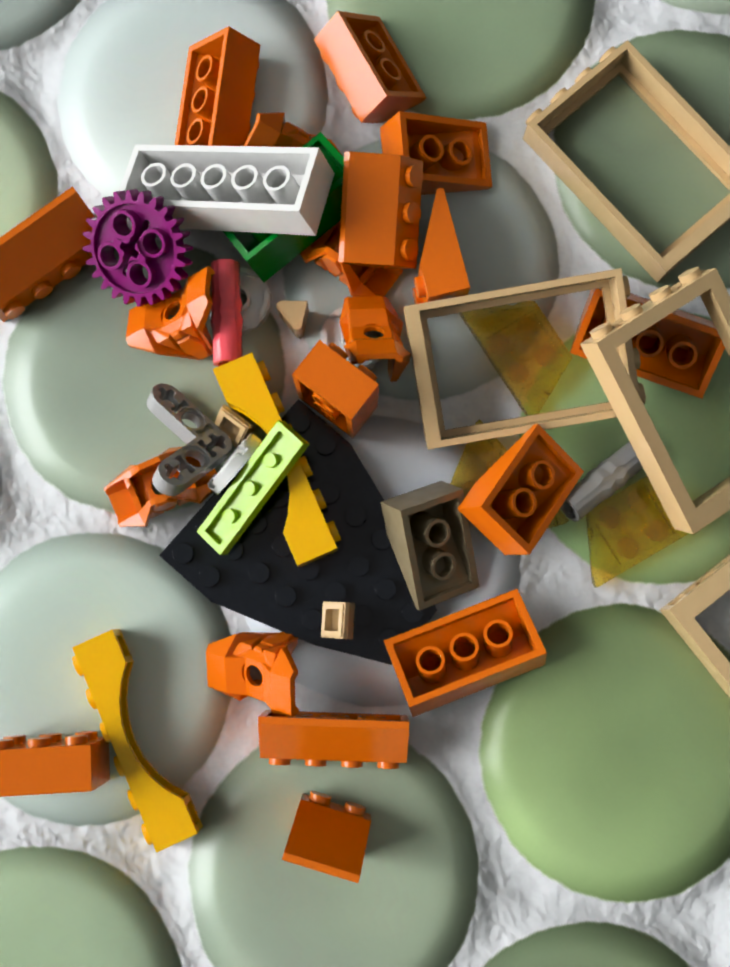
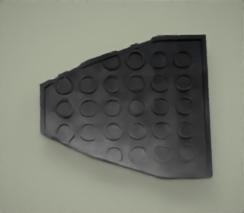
(266, 583)

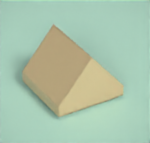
(294, 315)
(234, 424)
(337, 620)

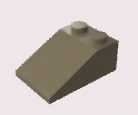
(431, 543)

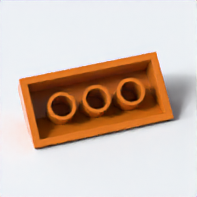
(218, 90)
(43, 252)
(673, 352)
(465, 652)
(334, 737)

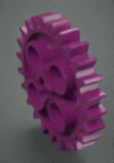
(137, 247)

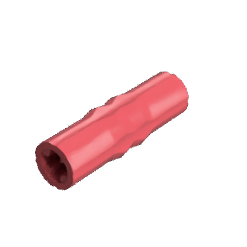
(226, 311)

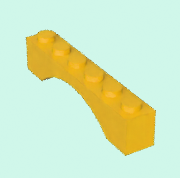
(305, 525)
(165, 808)

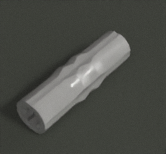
(601, 482)

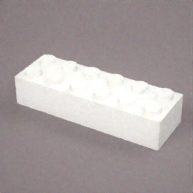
(235, 186)

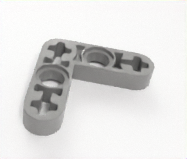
(164, 403)

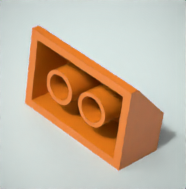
(368, 67)
(380, 210)

